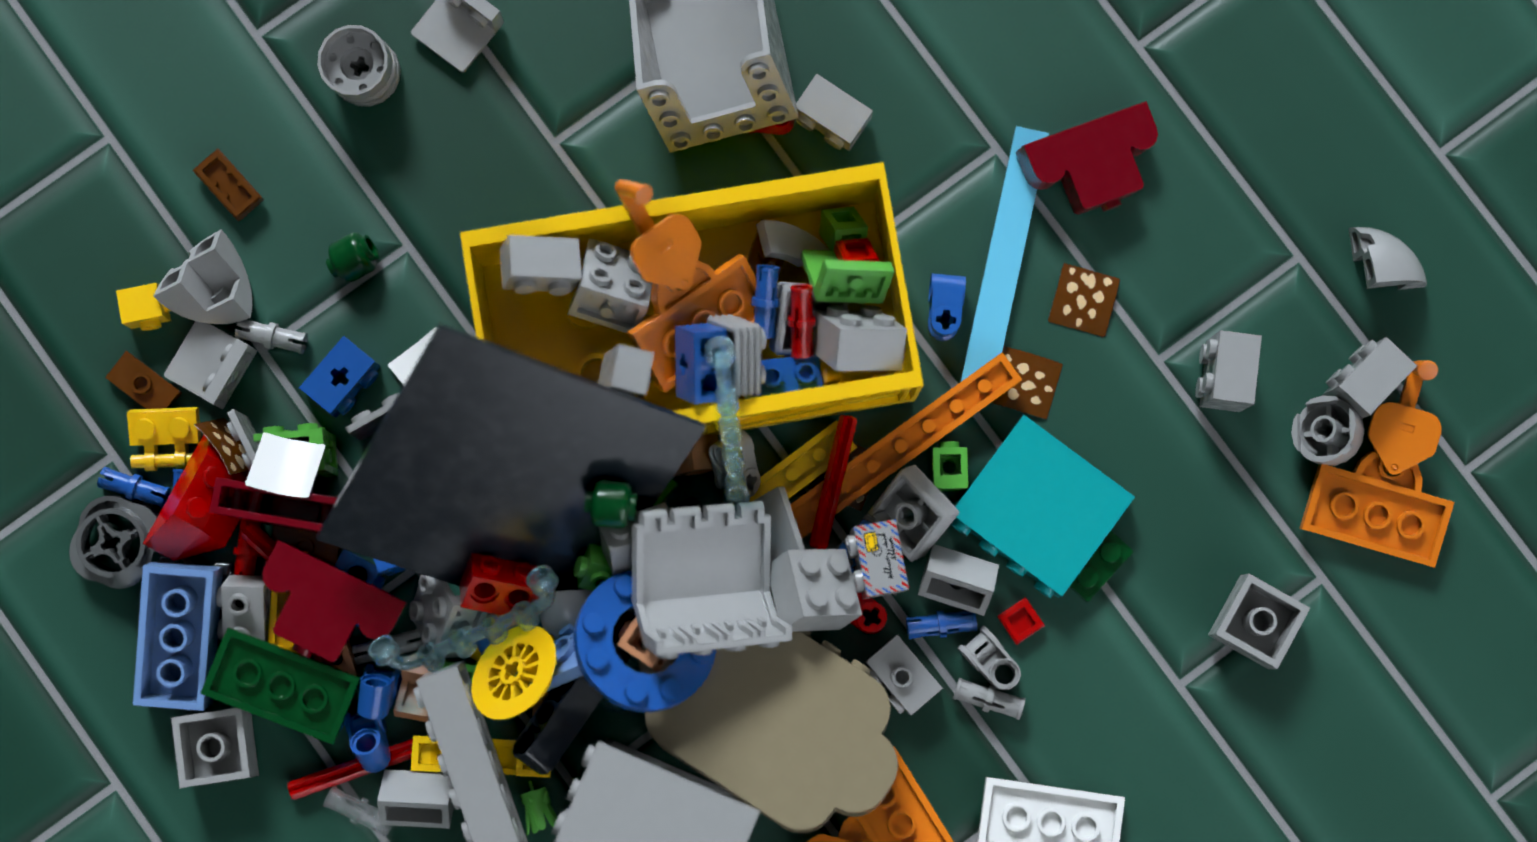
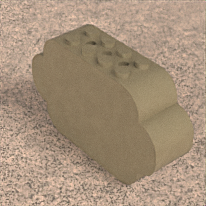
(786, 732)

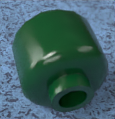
(352, 257)
(611, 504)

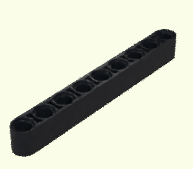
(567, 708)

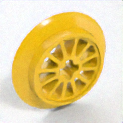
(496, 689)

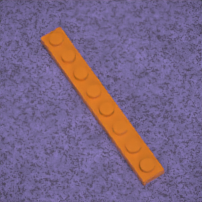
(913, 437)

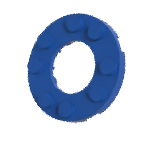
(608, 673)

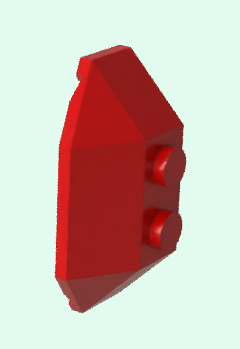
(185, 522)

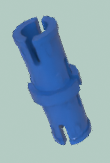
(766, 298)
(133, 487)
(941, 624)

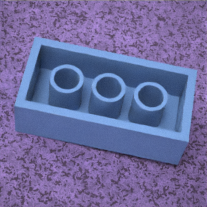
(176, 634)

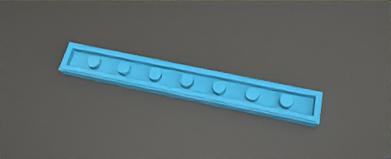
(1003, 260)

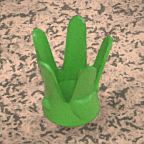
(536, 805)

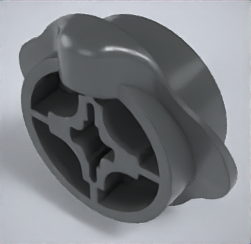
(84, 556)

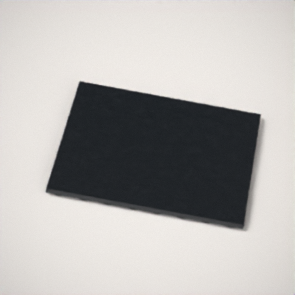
(498, 463)

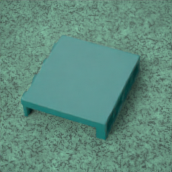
(1040, 508)

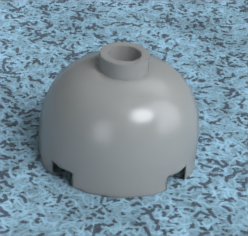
(1328, 431)

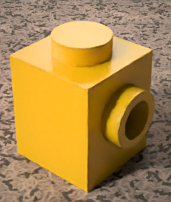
(141, 308)

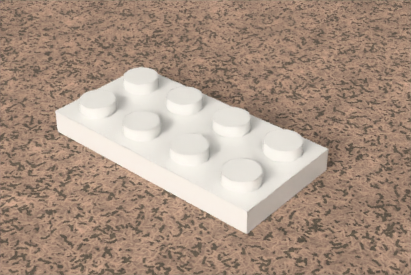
(1047, 814)

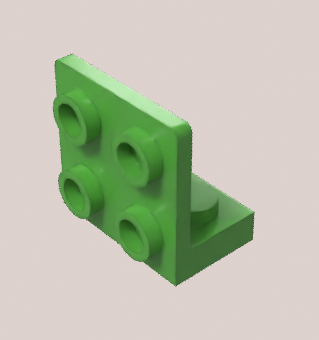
(845, 279)
(311, 434)

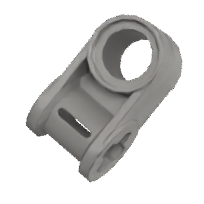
(750, 470)
(990, 658)

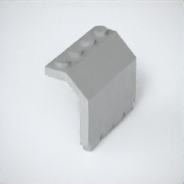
(704, 580)

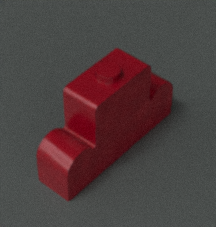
(1093, 158)
(248, 503)
(325, 603)

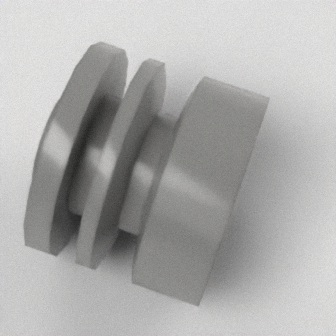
(354, 48)

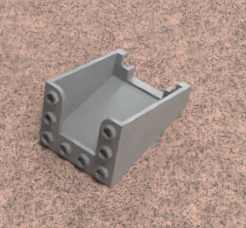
(710, 68)
(647, 800)

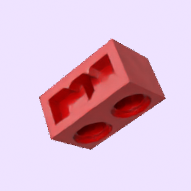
(494, 584)

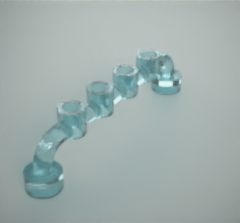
(721, 355)
(541, 582)

